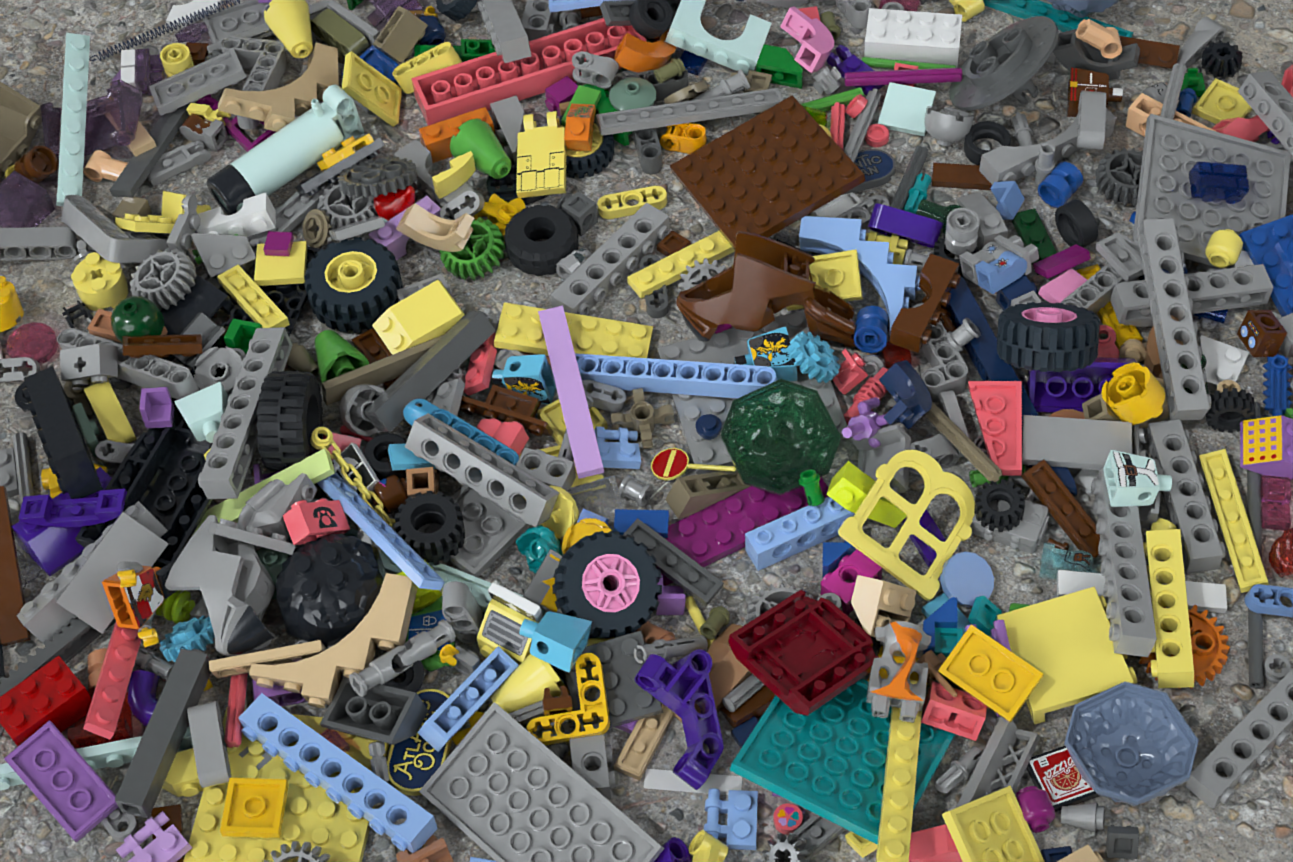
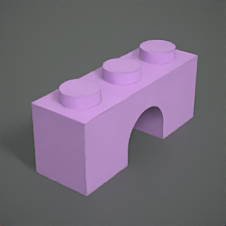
(392, 238)

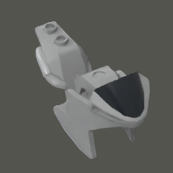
(230, 573)

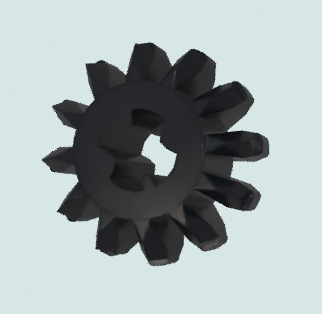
(1221, 59)

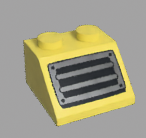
(502, 629)

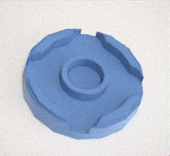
(966, 578)

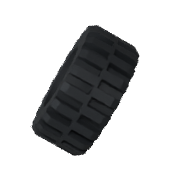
(286, 418)

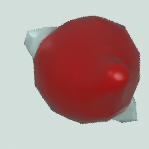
(394, 203)

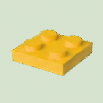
(254, 807)

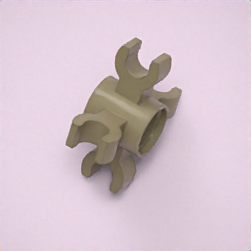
(640, 410)

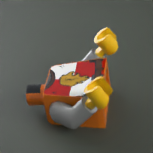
(135, 598)

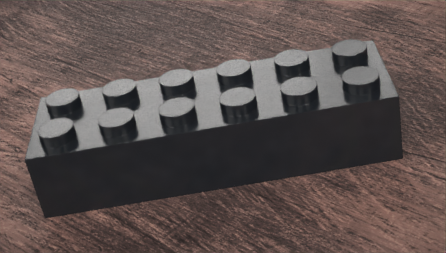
(61, 435)

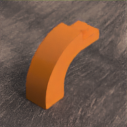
(642, 55)

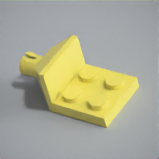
(155, 223)

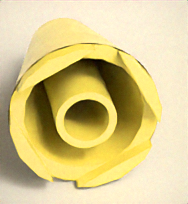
(291, 25)
(527, 685)

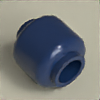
(434, 33)

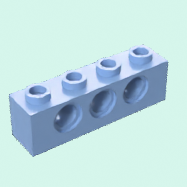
(794, 533)
(467, 699)

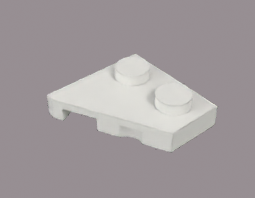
(1223, 361)

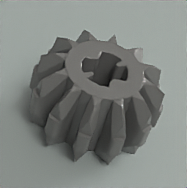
(787, 845)

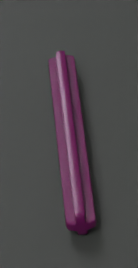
(903, 76)

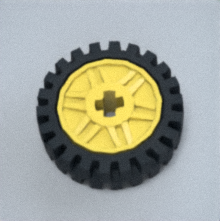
(589, 161)

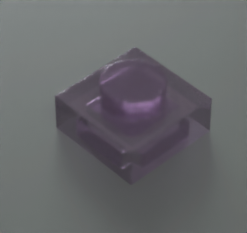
(191, 32)

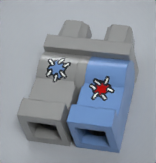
(999, 263)

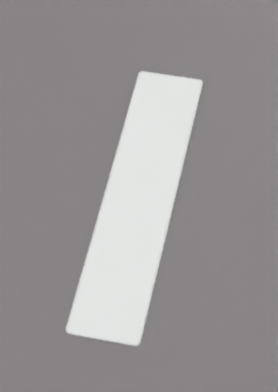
(669, 781)

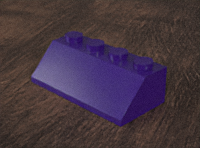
(1069, 389)
(53, 546)

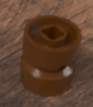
(37, 164)

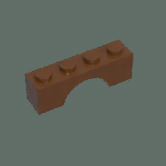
(914, 325)

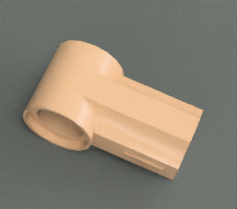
(1102, 38)
(103, 166)

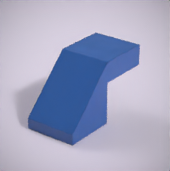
(833, 553)
(943, 617)

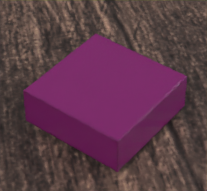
(278, 243)

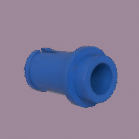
(1186, 100)

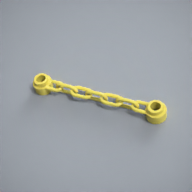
(320, 444)

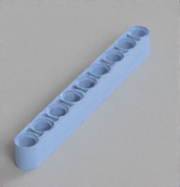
(676, 374)

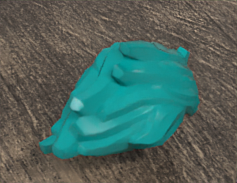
(536, 544)

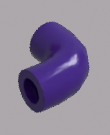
(142, 694)

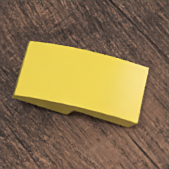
(451, 179)

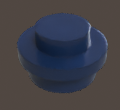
(708, 426)

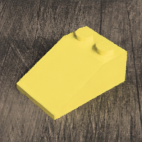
(418, 318)

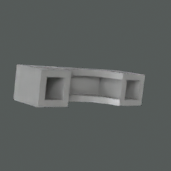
(422, 158)

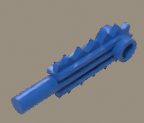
(1277, 385)

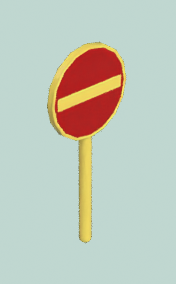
(674, 463)

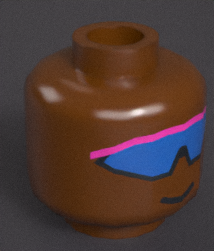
(391, 492)

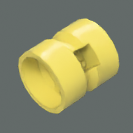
(176, 58)

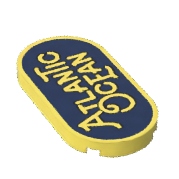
(414, 759)

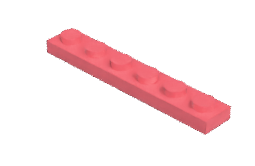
(113, 682)

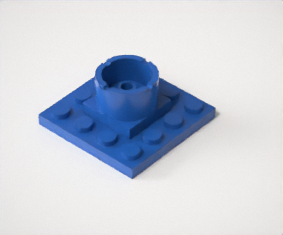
(1273, 247)

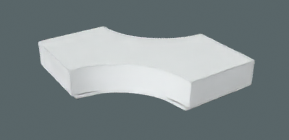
(182, 10)

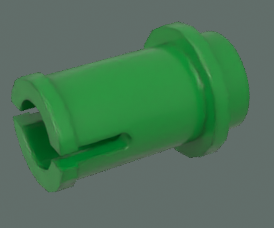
(810, 481)

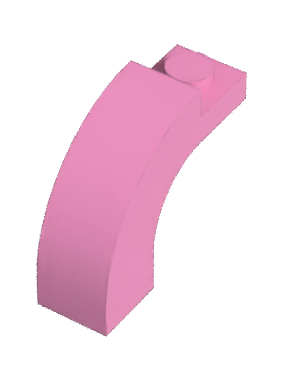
(813, 35)

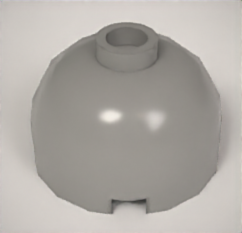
(948, 124)
(352, 407)

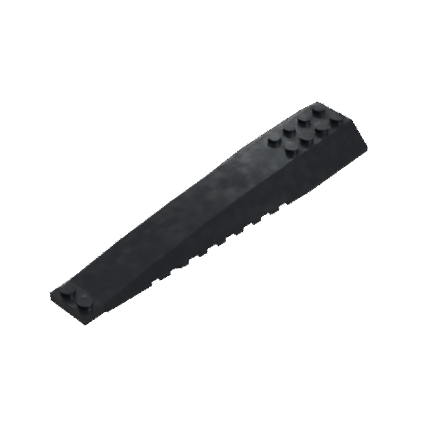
(167, 461)

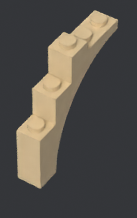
(280, 105)
(321, 674)

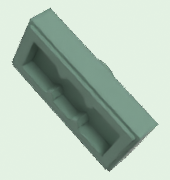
(88, 428)

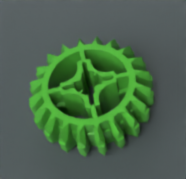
(487, 250)

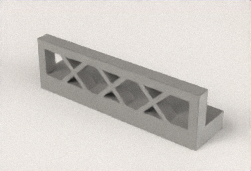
(995, 757)

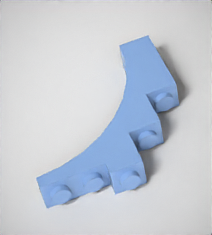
(892, 281)

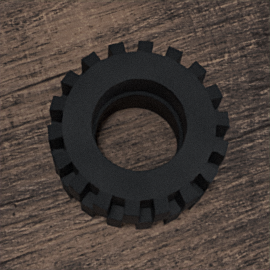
(431, 509)

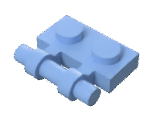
(620, 453)
(741, 820)

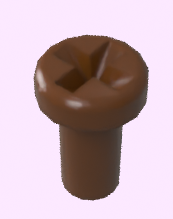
(1065, 546)

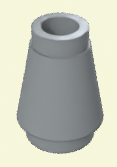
(1084, 816)

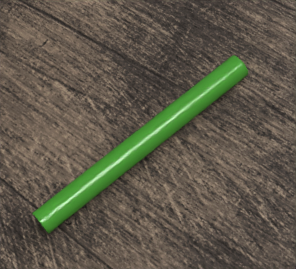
(889, 64)

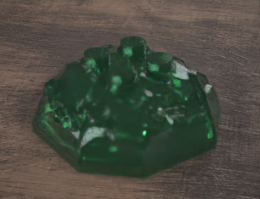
(779, 436)

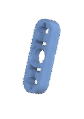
(1269, 606)

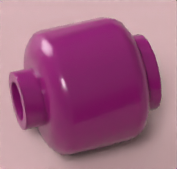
(1036, 808)

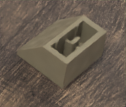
(400, 35)

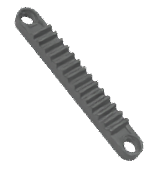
(66, 645)

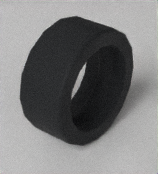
(984, 130)
(1076, 223)

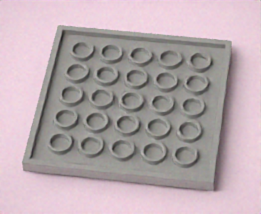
(1165, 191)
(723, 349)

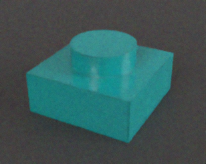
(984, 614)
(946, 640)

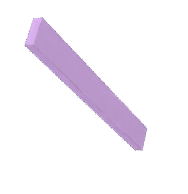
(571, 392)

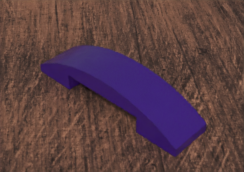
(79, 512)

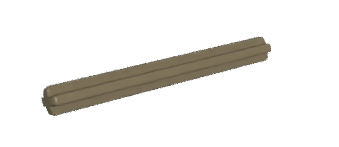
(963, 444)

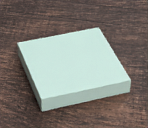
(906, 108)

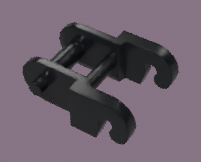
(85, 311)

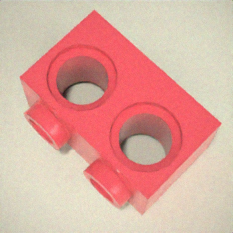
(957, 715)

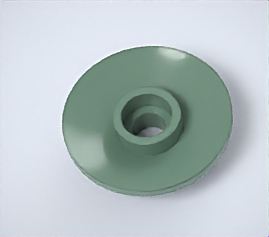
(632, 94)

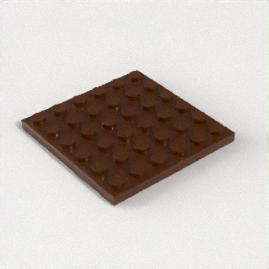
(767, 172)

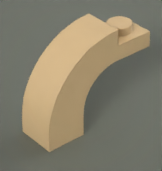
(436, 231)

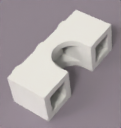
(253, 218)

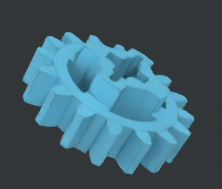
(814, 357)
(188, 636)

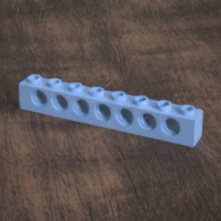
(266, 714)

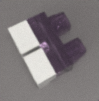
(139, 69)

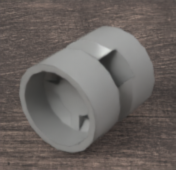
(961, 231)

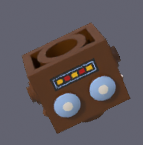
(1261, 333)

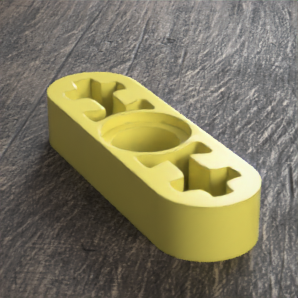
(622, 197)

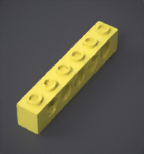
(1166, 566)

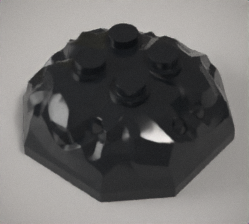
(328, 587)

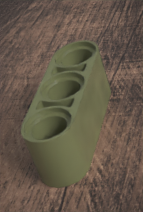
(338, 33)

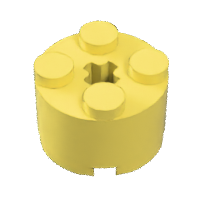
(99, 282)

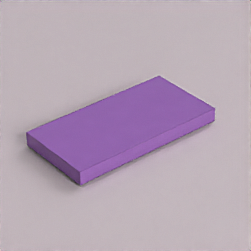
(62, 781)

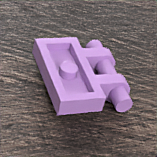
(166, 847)

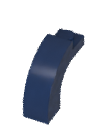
(909, 393)

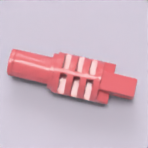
(870, 389)

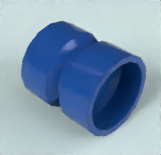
(1060, 184)
(871, 329)

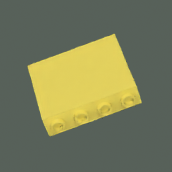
(1070, 646)

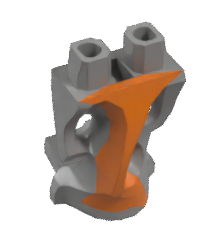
(901, 640)

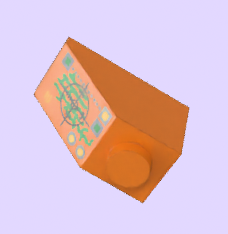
(579, 127)

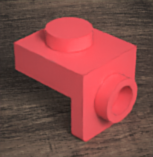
(850, 372)

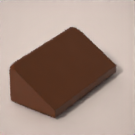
(752, 707)

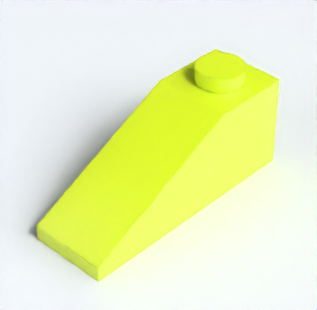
(851, 487)

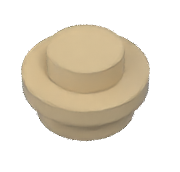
(1133, 349)

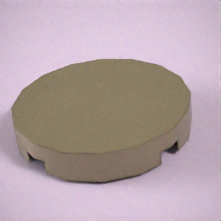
(687, 93)

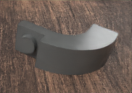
(1079, 54)

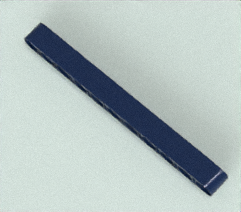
(987, 361)

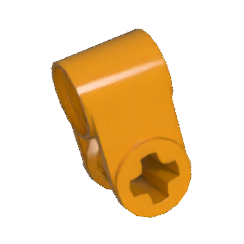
(685, 136)

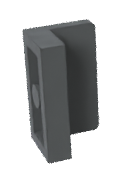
(209, 332)

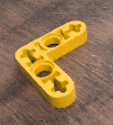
(588, 709)

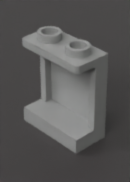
(892, 440)

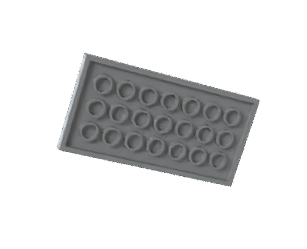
(528, 802)

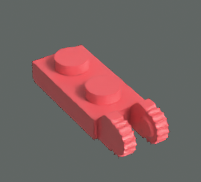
(480, 367)

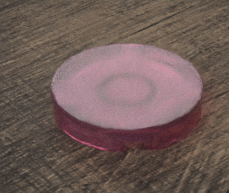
(32, 341)

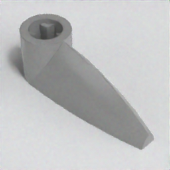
(1204, 33)

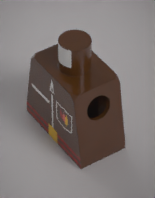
(1089, 81)

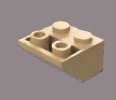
(881, 603)

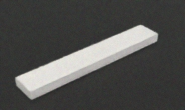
(1204, 595)

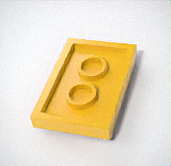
(990, 673)

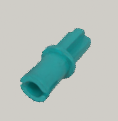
(917, 193)

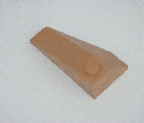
(725, 670)

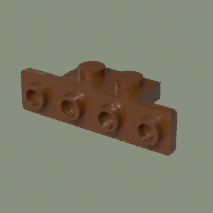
(508, 407)

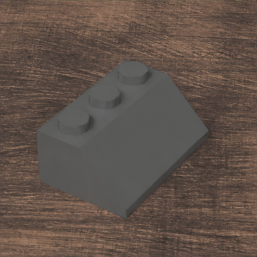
(381, 715)

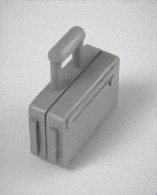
(1029, 531)

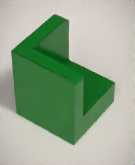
(240, 334)

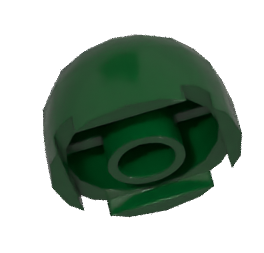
(136, 318)

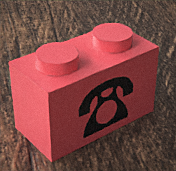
(315, 520)

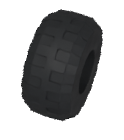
(537, 224)

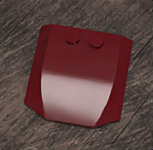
(804, 651)

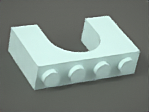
(736, 54)

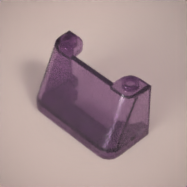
(109, 119)

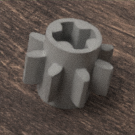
(827, 80)

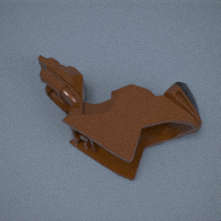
(757, 286)

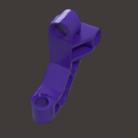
(678, 689)

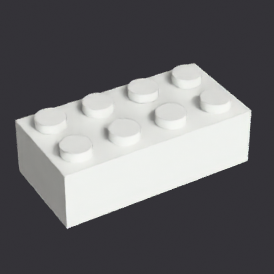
(913, 36)

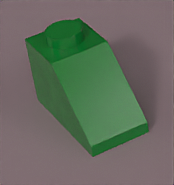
(781, 66)

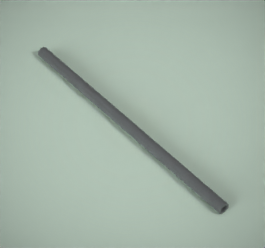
(1255, 620)

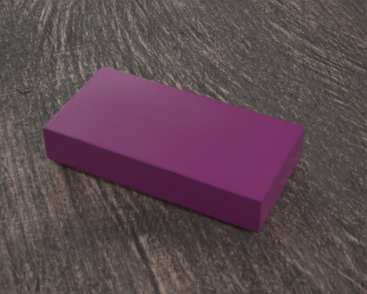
(1062, 261)

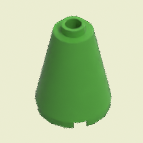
(486, 149)
(336, 355)

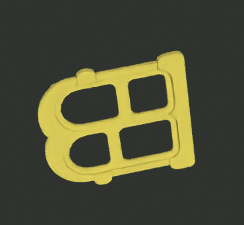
(935, 483)

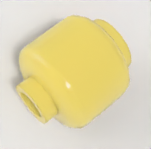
(1224, 248)

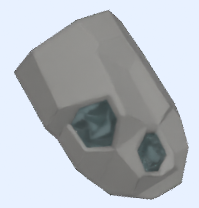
(569, 264)

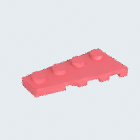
(1000, 420)

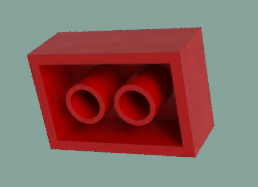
(45, 695)

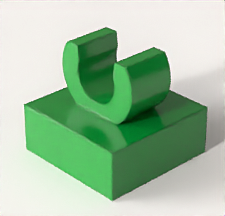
(1194, 81)

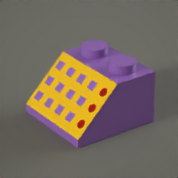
(1267, 446)

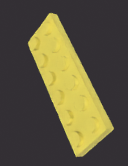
(522, 331)

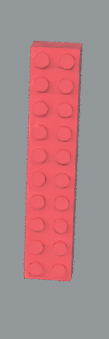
(489, 79)

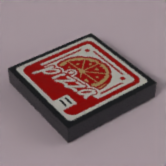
(1060, 778)

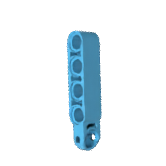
(412, 412)

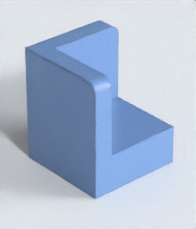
(1008, 198)

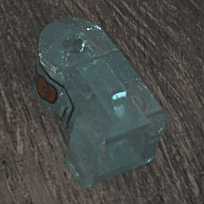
(1059, 559)

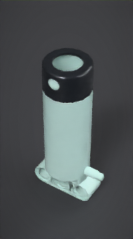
(287, 151)

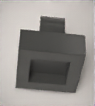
(1122, 842)

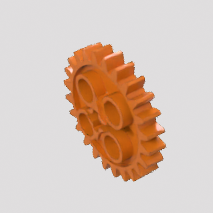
(1207, 661)

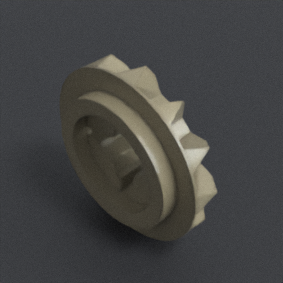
(314, 219)

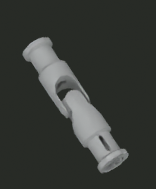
(415, 649)

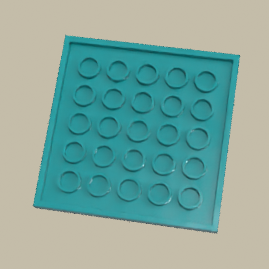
(833, 758)

